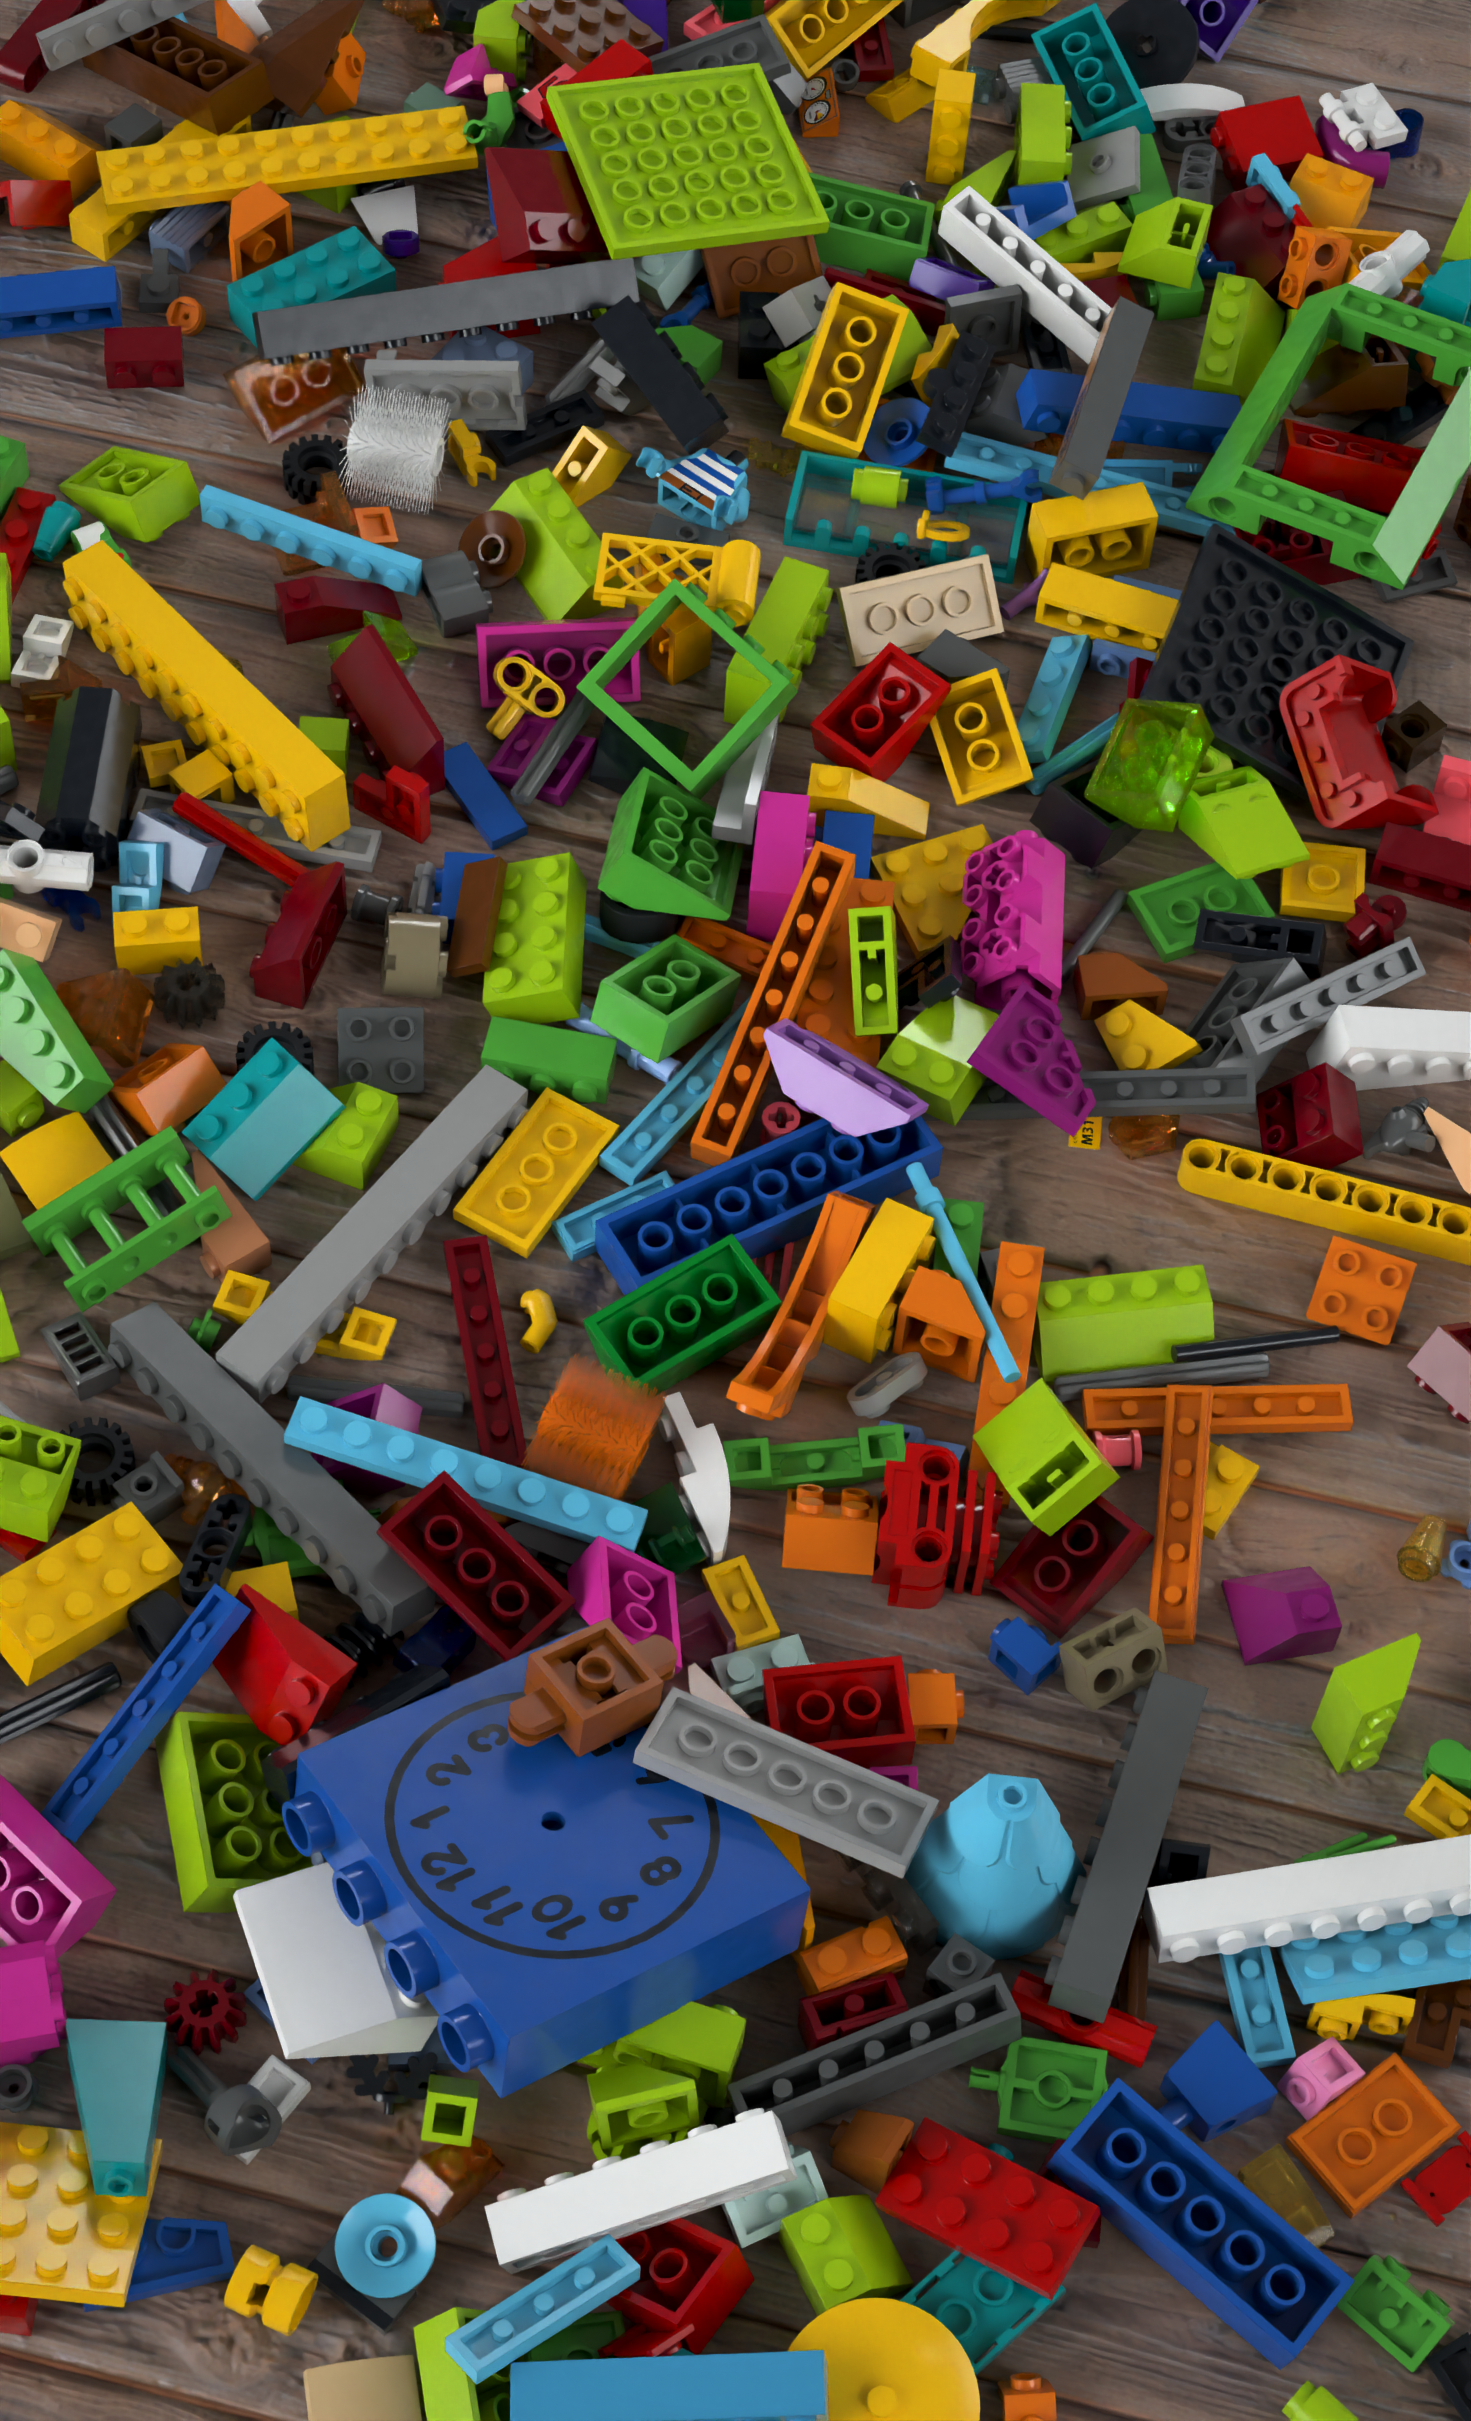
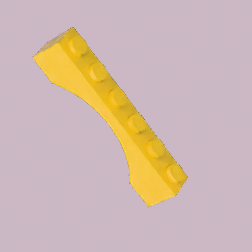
(951, 41)

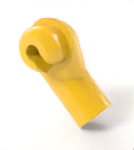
(543, 1318)

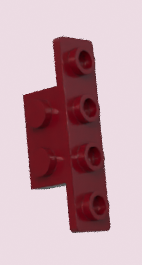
(925, 309)

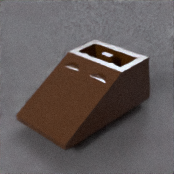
(1353, 381)

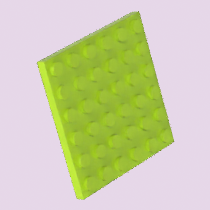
(686, 160)

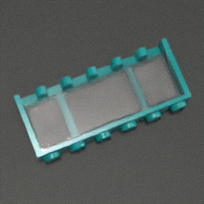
(829, 521)

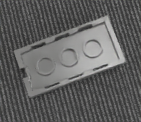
(476, 390)

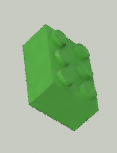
(665, 998)

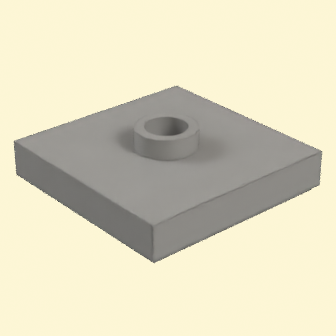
(1105, 168)

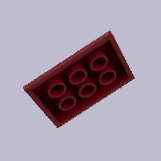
(542, 208)

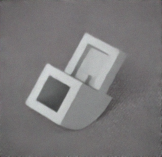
(618, 387)

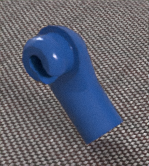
(1209, 266)

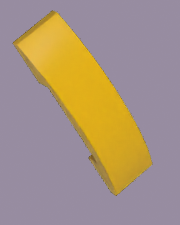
(358, 1337)

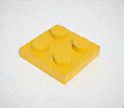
(1324, 883)

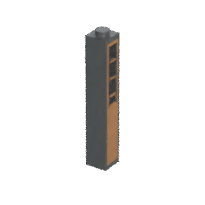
(1101, 398)

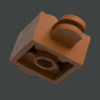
(574, 1673)

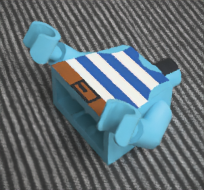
(701, 486)

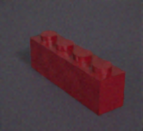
(1423, 866)

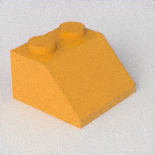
(1331, 193)

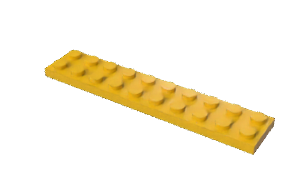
(285, 159)

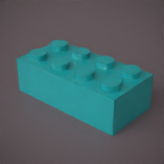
(1095, 75)
(326, 271)

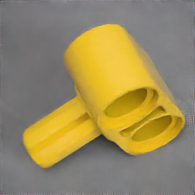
(521, 697)

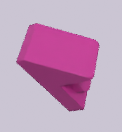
(468, 75)

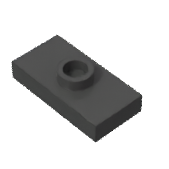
(674, 529)

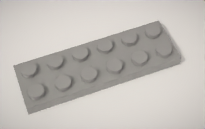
(786, 1782)

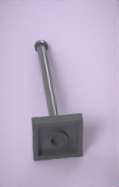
(985, 314)

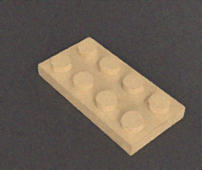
(918, 607)

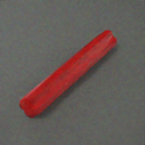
(238, 838)

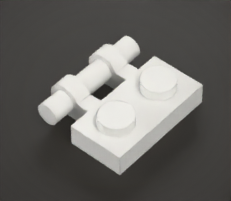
(1370, 116)

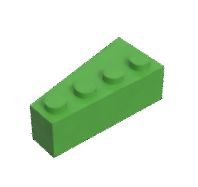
(43, 1038)

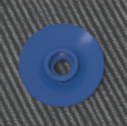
(890, 425)

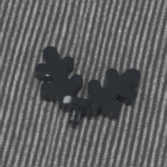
(374, 2084)

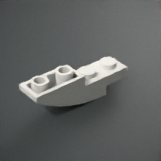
(703, 1476)

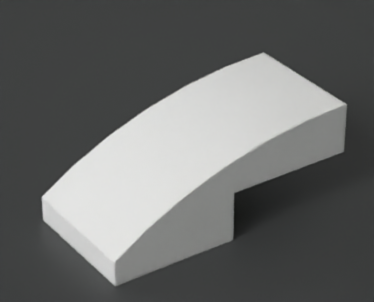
(42, 644)

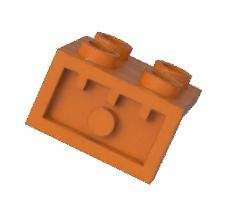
(1361, 1290)

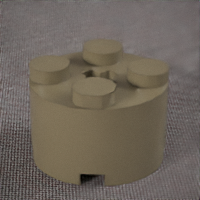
(413, 955)

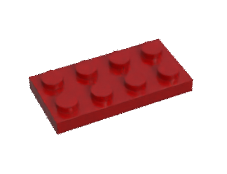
(988, 2208)

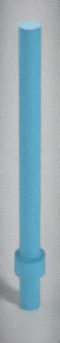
(932, 1204)

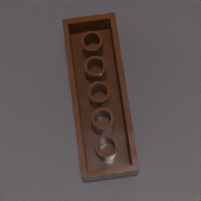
(187, 74)

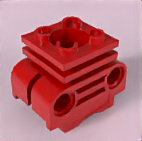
(931, 1528)

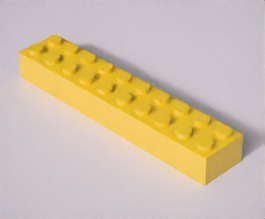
(207, 696)

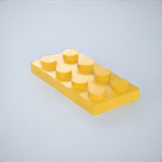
(536, 1172)

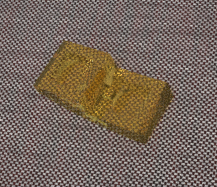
(1285, 2191)

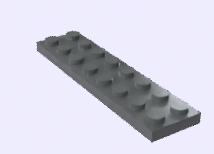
(735, 45)

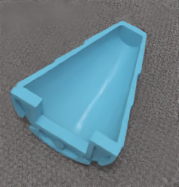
(998, 1867)

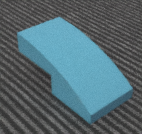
(138, 876)

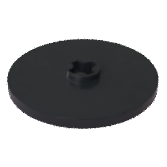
(1168, 30)

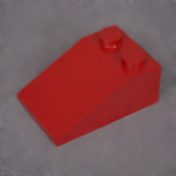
(880, 714)
(282, 1670)
(683, 2280)

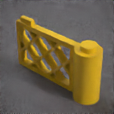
(731, 574)

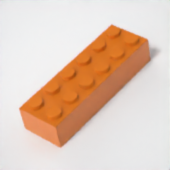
(829, 997)

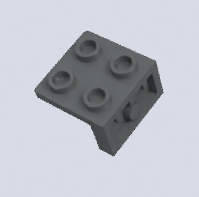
(382, 1048)

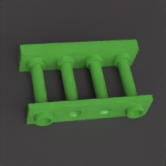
(109, 1190)

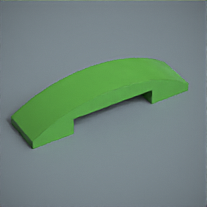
(822, 1462)

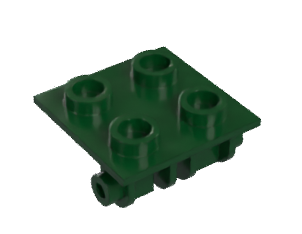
(668, 1533)

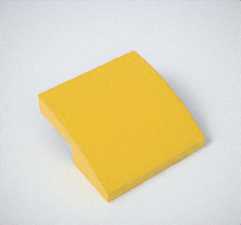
(55, 1158)

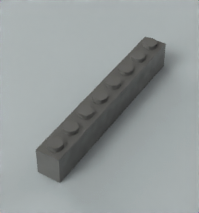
(1127, 1848)

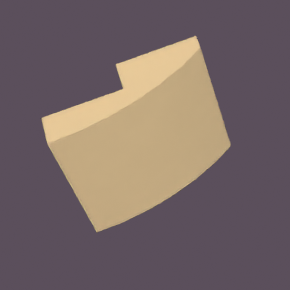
(363, 2390)

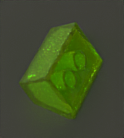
(1151, 762)

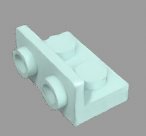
(741, 1671)
(761, 2213)

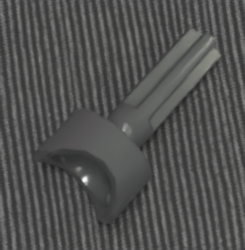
(233, 2113)

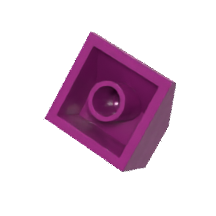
(382, 1405)

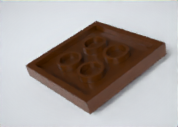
(584, 28)

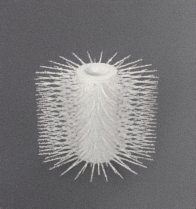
(395, 449)

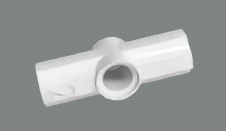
(1385, 269)
(49, 869)

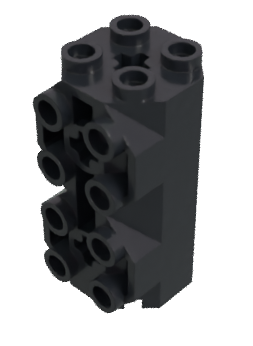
(90, 774)

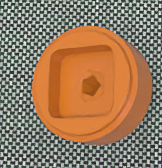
(187, 314)

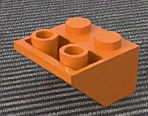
(830, 1530)

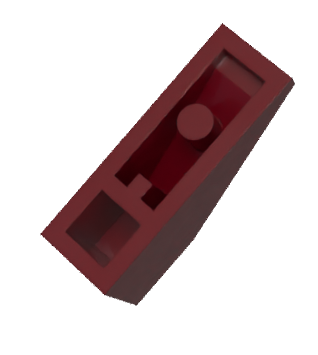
(329, 606)

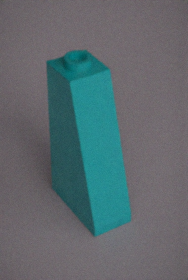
(118, 2096)

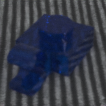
(73, 904)

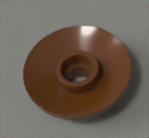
(483, 540)

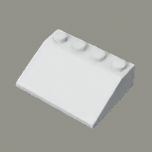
(325, 1974)

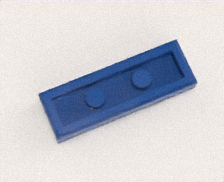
(481, 798)

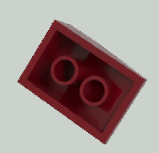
(1074, 1568)

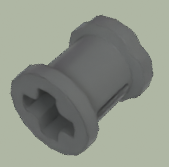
(374, 905)

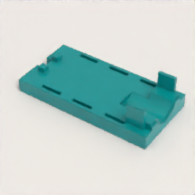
(979, 2306)

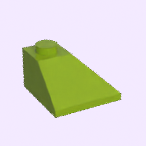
(640, 2103)

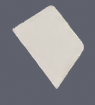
(388, 211)

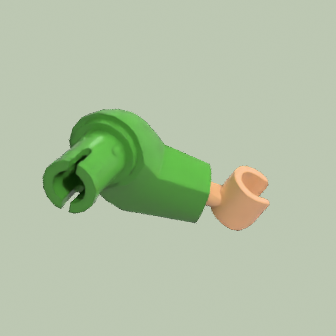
(500, 118)

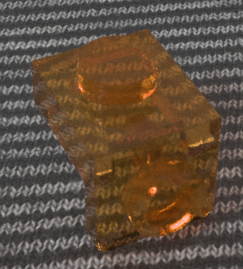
(1144, 1134)

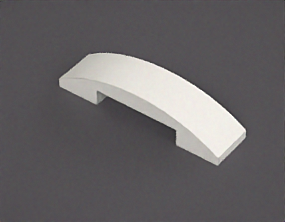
(1189, 100)

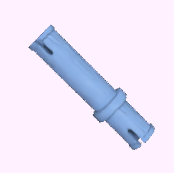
(663, 1070)

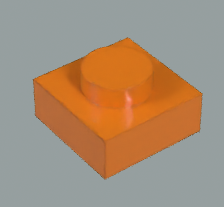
(376, 525)

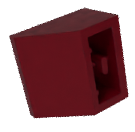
(1311, 1119)

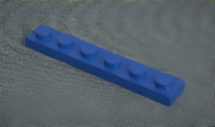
(145, 1713)

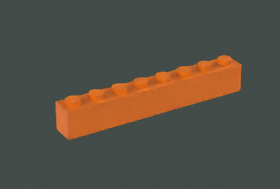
(775, 997)

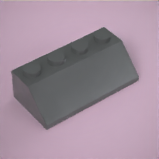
(1238, 992)

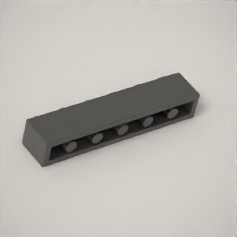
(883, 2057)

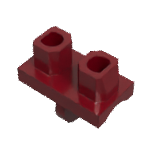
(1374, 925)

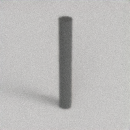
(1093, 932)

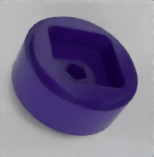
(400, 243)

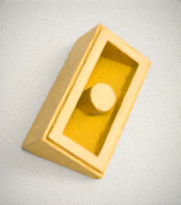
(901, 97)

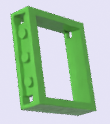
(743, 732)

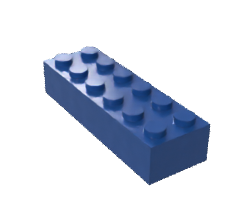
(1200, 2224)

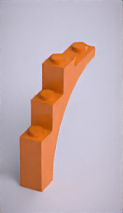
(794, 1338)

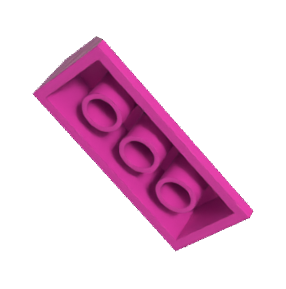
(559, 650)
(44, 1880)

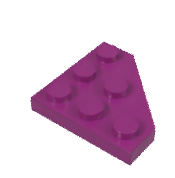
(1034, 1061)

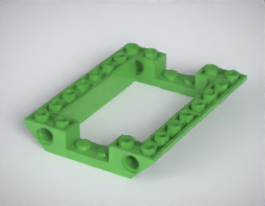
(1361, 539)

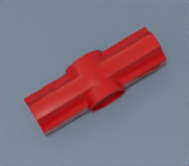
(1120, 2035)

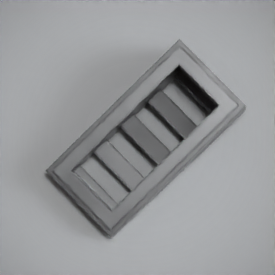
(93, 1380)

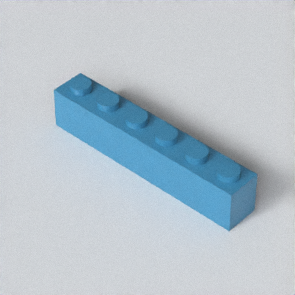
(673, 2388)

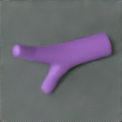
(1025, 598)

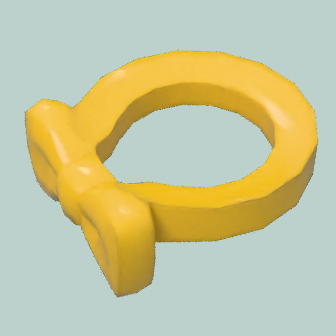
(927, 529)

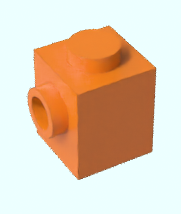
(934, 1706)

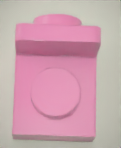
(1319, 2077)

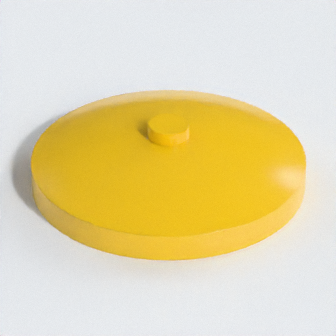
(891, 2363)

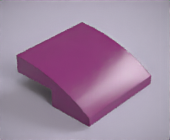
(521, 747)

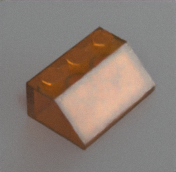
(293, 393)

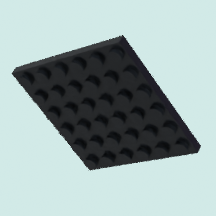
(1247, 634)

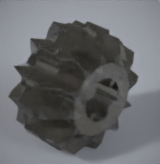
(189, 993)

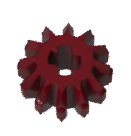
(224, 2006)

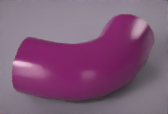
(1368, 161)

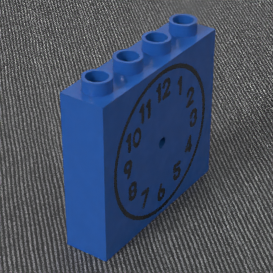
(535, 1885)

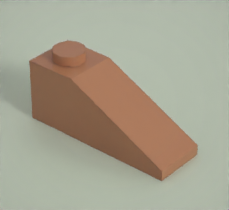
(237, 1241)

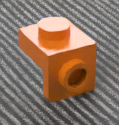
(1027, 2398)

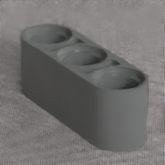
(1198, 173)

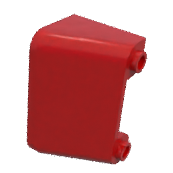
(1341, 751)

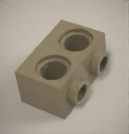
(1113, 1658)

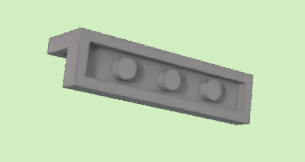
(741, 789)

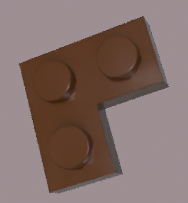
(1436, 2022)

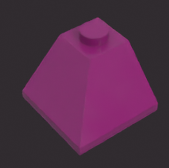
(1282, 1615)

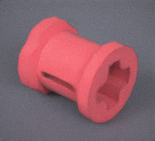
(775, 1128)
(1120, 1449)

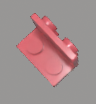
(1453, 801)

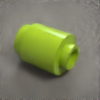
(879, 486)
(1316, 2405)

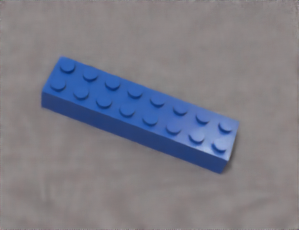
(761, 1197)

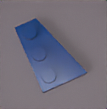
(177, 2257)

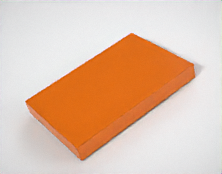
(1372, 2135)

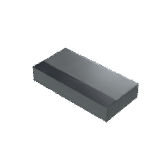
(377, 2312)

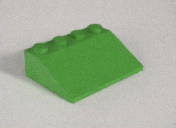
(665, 853)

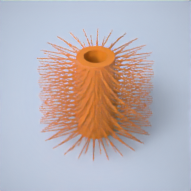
(593, 1432)

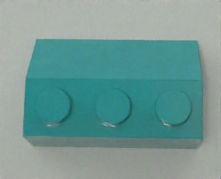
(1446, 296)
(263, 1119)

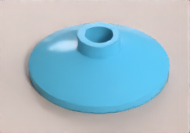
(361, 2238)

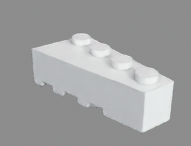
(1395, 1046)

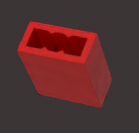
(1271, 127)

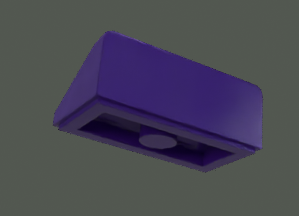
(945, 279)

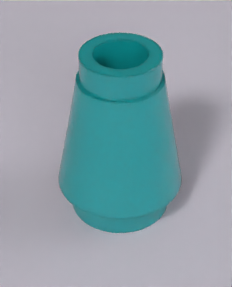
(55, 530)

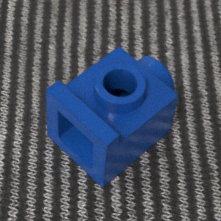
(1023, 1654)

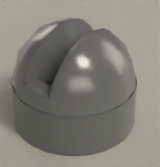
(850, 72)

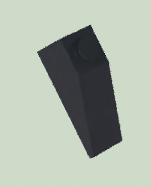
(1261, 938)

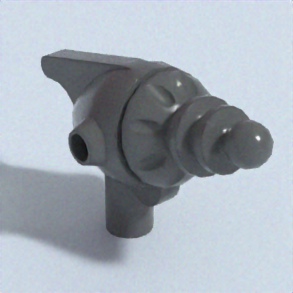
(1402, 1130)

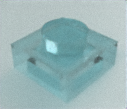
(983, 84)

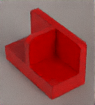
(38, 202)

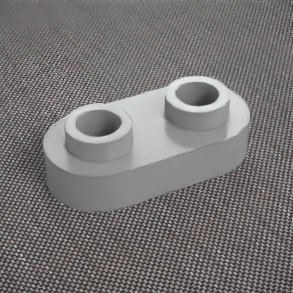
(886, 1384)

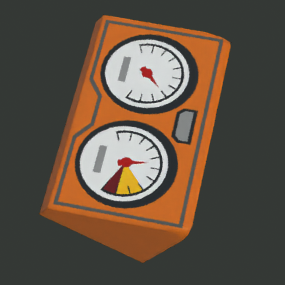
(819, 106)

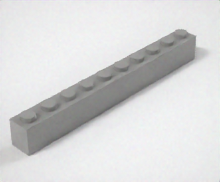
(373, 1234)

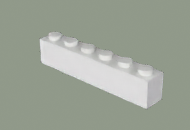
(1014, 258)
(640, 2190)

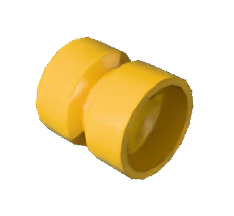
(281, 2304)

